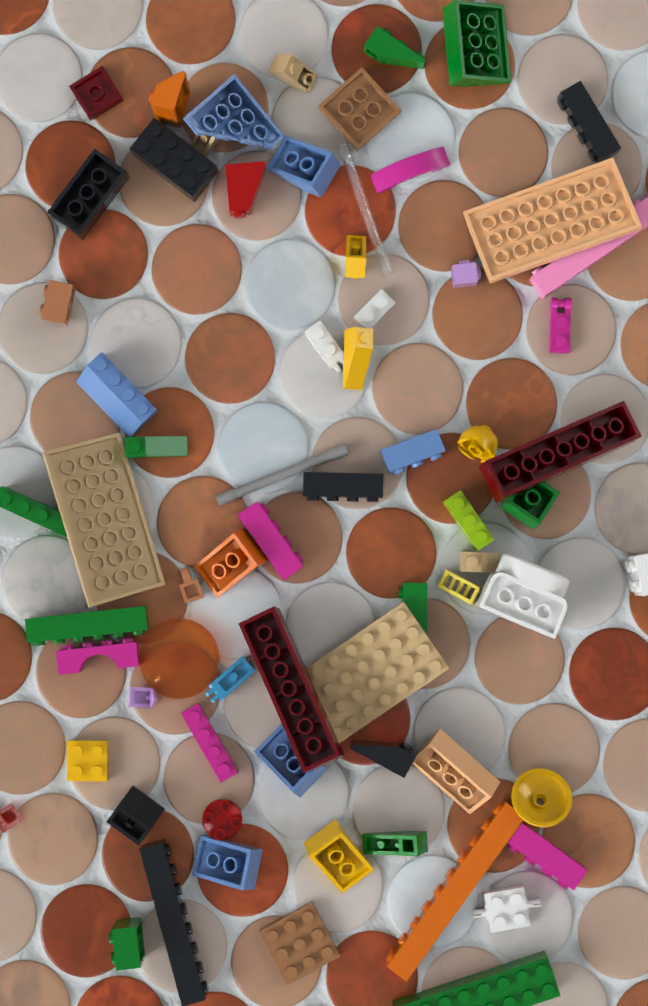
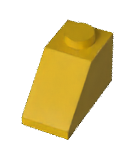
(355, 256)

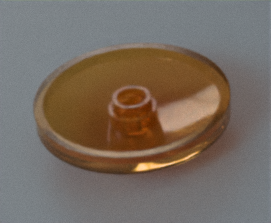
(179, 658)

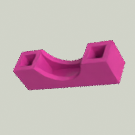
(72, 659)

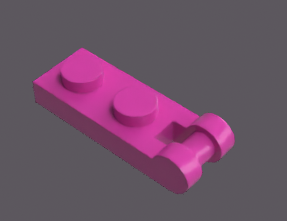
(560, 326)

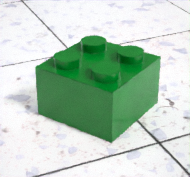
(531, 505)
(127, 944)

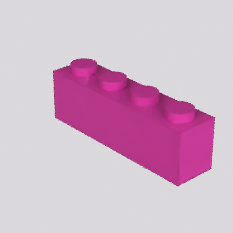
(270, 540)
(547, 856)

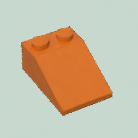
(230, 562)

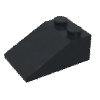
(390, 755)

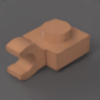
(190, 589)

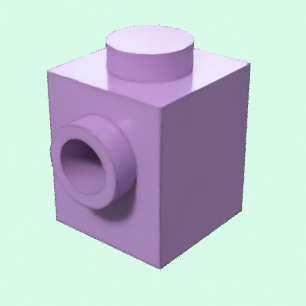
(465, 274)

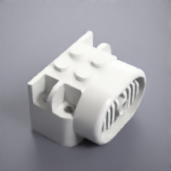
(526, 595)

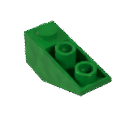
(388, 50)

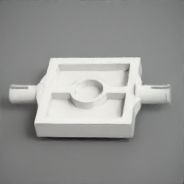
(506, 908)

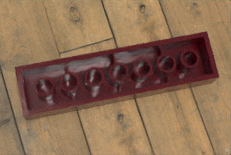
(559, 451)
(291, 689)

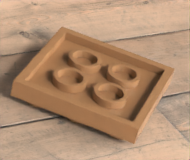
(359, 109)
(299, 943)

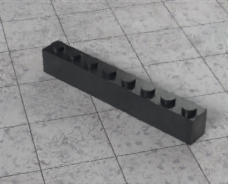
(173, 922)

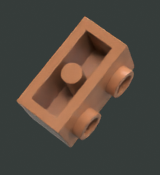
(57, 302)

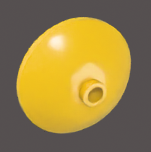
(543, 786)

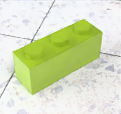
(468, 520)

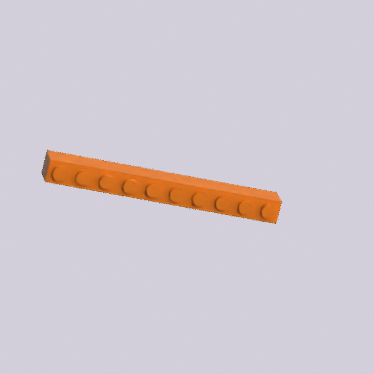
(454, 890)

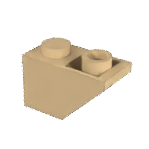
(293, 72)

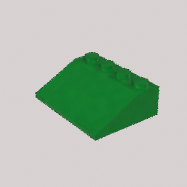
(476, 44)

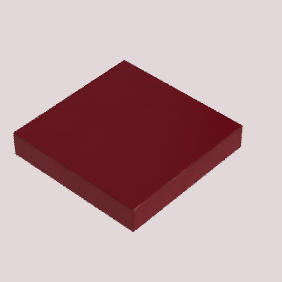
(96, 93)

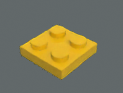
(87, 760)

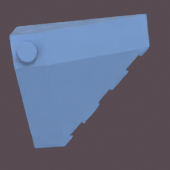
(234, 115)

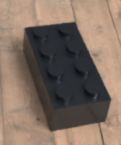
(174, 159)
(88, 194)

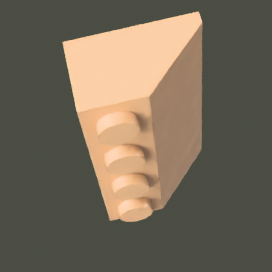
(455, 771)

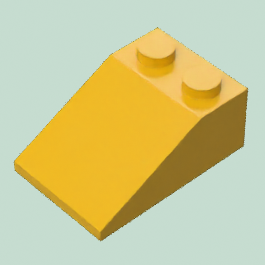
(338, 856)

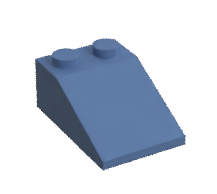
(304, 165)
(281, 759)
(227, 862)

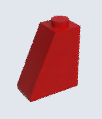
(243, 186)

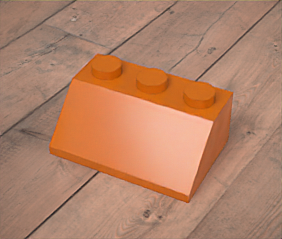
(171, 99)

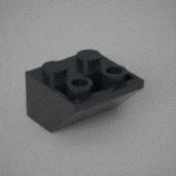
(135, 815)

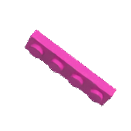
(209, 742)

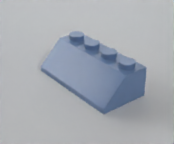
(116, 395)

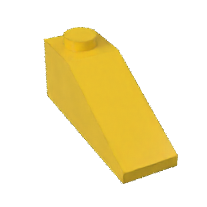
(357, 355)

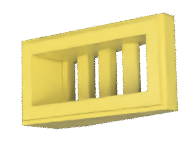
(444, 579)

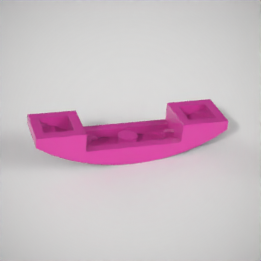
(409, 168)

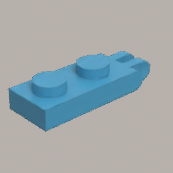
(230, 679)

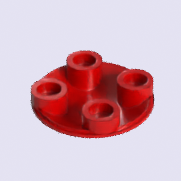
(222, 819)

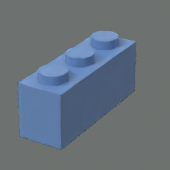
(413, 452)

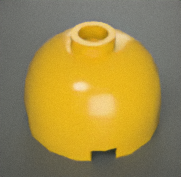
(478, 442)

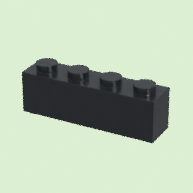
(588, 123)
(342, 486)

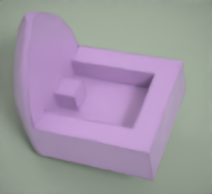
(142, 697)

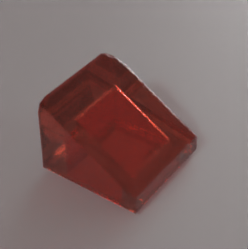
(9, 818)

